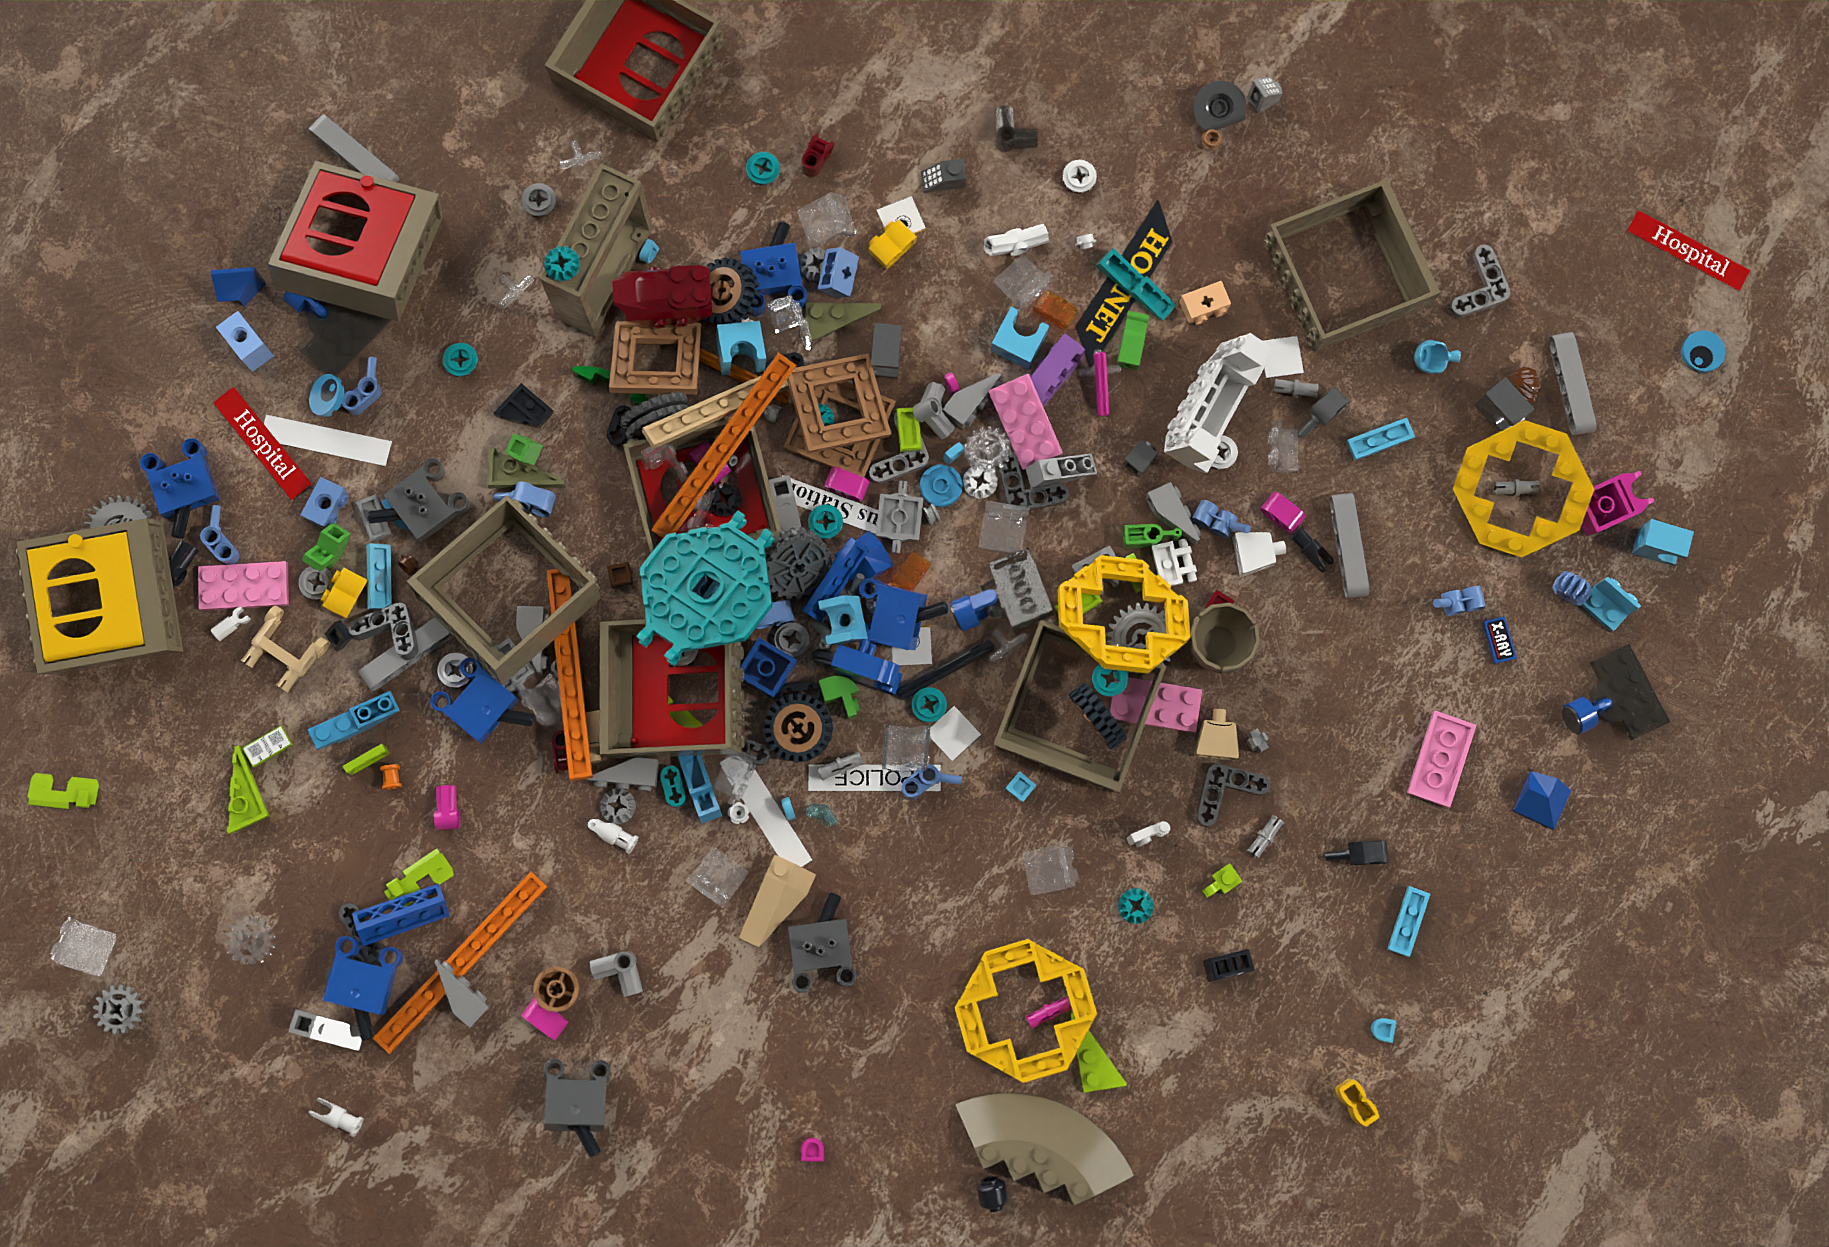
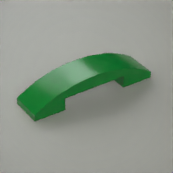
(590, 374)

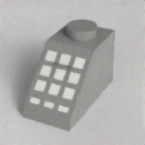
(1264, 93)

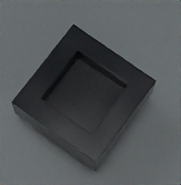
(338, 635)

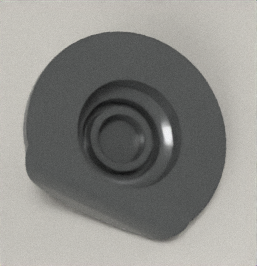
(1219, 105)

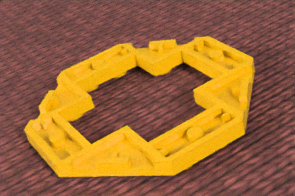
(1543, 531)
(1092, 637)
(1002, 1054)

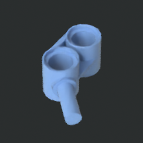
(364, 399)
(527, 494)
(1220, 522)
(221, 544)
(1457, 602)
(779, 614)
(922, 784)

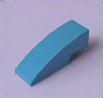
(700, 788)

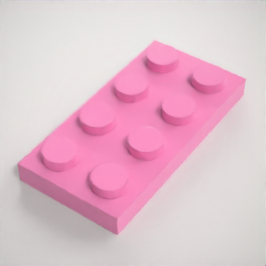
(1025, 421)
(243, 586)
(1172, 707)
(1441, 759)

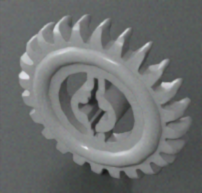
(127, 509)
(1137, 616)

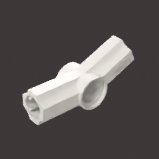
(1016, 241)

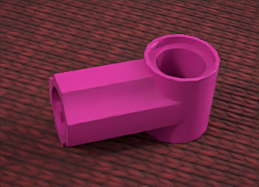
(447, 814)

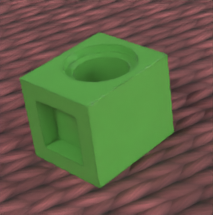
(524, 449)

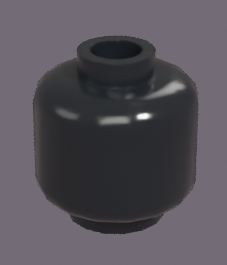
(992, 1193)

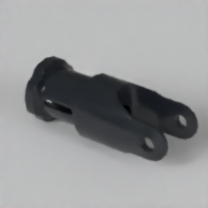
(1311, 549)

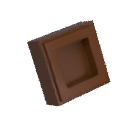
(620, 574)

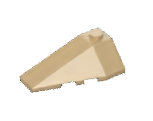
(779, 894)

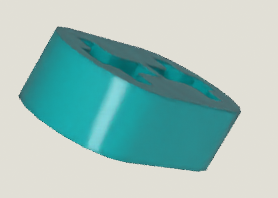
(668, 787)

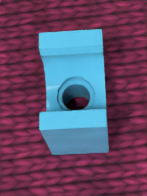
(740, 339)
(1014, 346)
(1662, 542)
(837, 609)

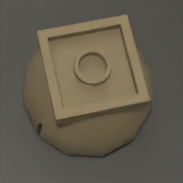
(1223, 638)

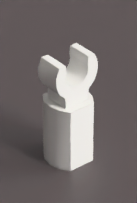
(229, 624)

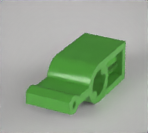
(1133, 340)
(1137, 535)

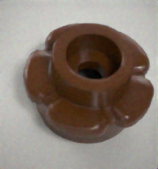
(408, 563)

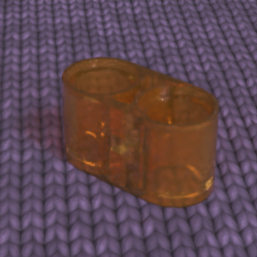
(1055, 309)
(911, 572)

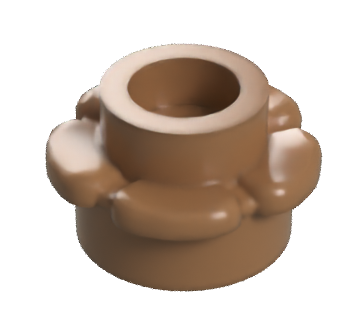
(1211, 134)

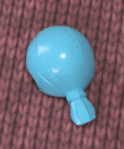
(1434, 356)

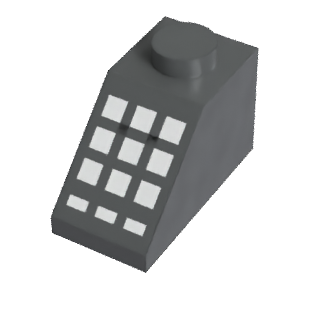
(944, 176)

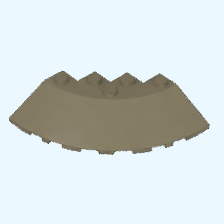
(1043, 1139)

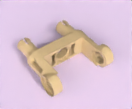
(295, 667)

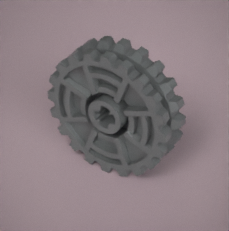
(651, 412)
(796, 563)

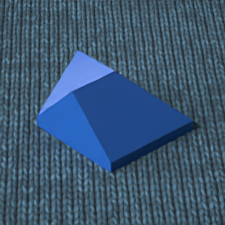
(237, 284)
(875, 561)
(1542, 799)

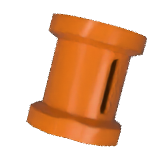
(390, 777)

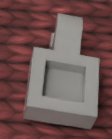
(1257, 741)

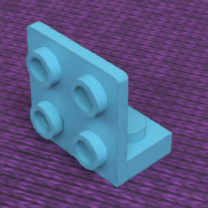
(1610, 603)

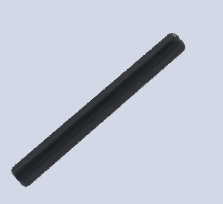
(945, 669)

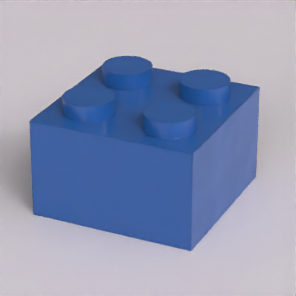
(767, 668)

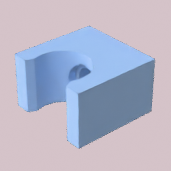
(252, 349)

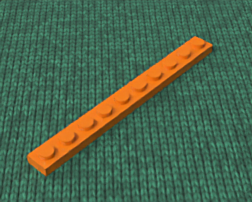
(724, 445)
(570, 684)
(461, 960)

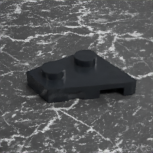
(524, 408)

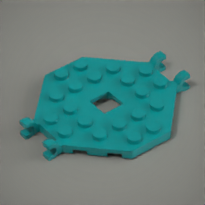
(678, 566)

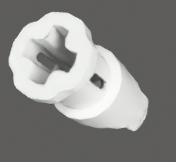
(612, 833)
(339, 1118)

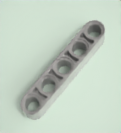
(349, 149)
(1572, 383)
(1349, 545)
(391, 664)

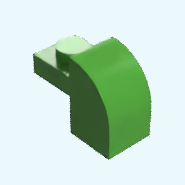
(328, 549)
(841, 688)

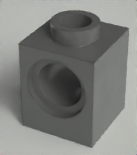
(1140, 458)

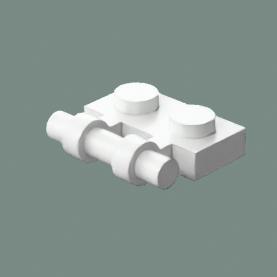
(1167, 564)
(1143, 836)

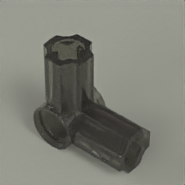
(1018, 136)

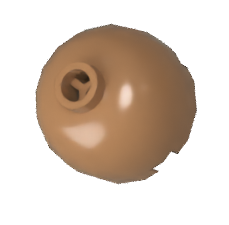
(545, 988)

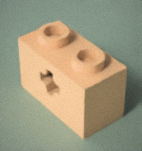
(1212, 294)

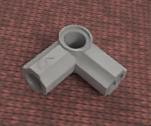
(930, 411)
(611, 965)

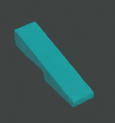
(1135, 284)

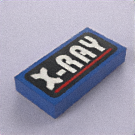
(1499, 640)

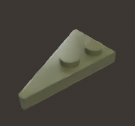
(829, 317)
(507, 472)

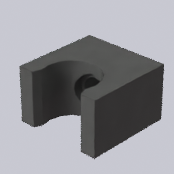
(886, 350)
(1504, 405)

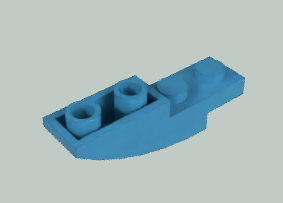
(354, 721)

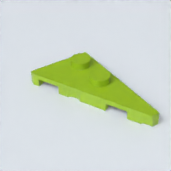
(246, 800)
(1095, 1067)

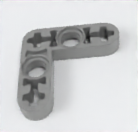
(1489, 291)
(901, 457)

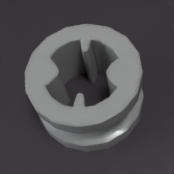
(931, 514)

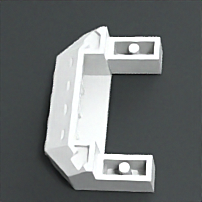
(1213, 400)

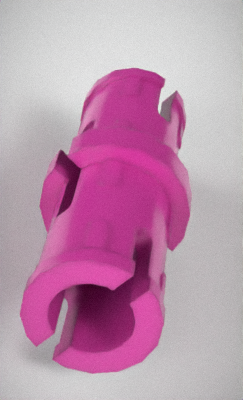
(1048, 1012)

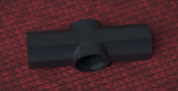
(180, 560)

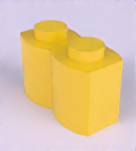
(892, 244)
(343, 593)
(1353, 1096)

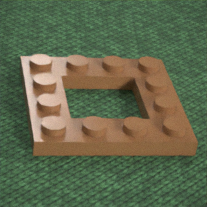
(854, 369)
(626, 380)
(854, 461)

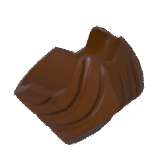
(1526, 382)

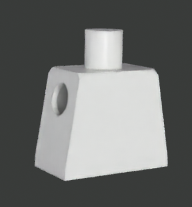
(1256, 551)

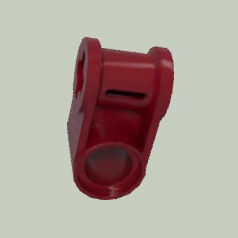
(817, 152)
(559, 752)

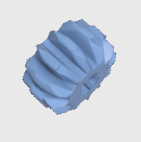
(1572, 588)

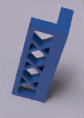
(836, 578)
(402, 917)

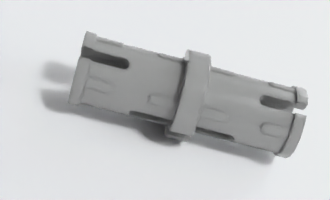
(1295, 388)
(1516, 487)
(840, 766)
(1265, 836)

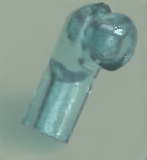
(822, 811)

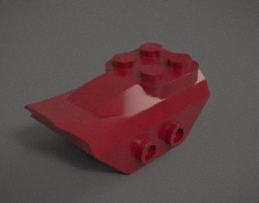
(664, 295)

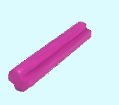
(1101, 383)

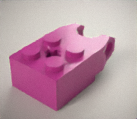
(1613, 503)

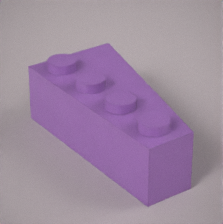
(1056, 367)

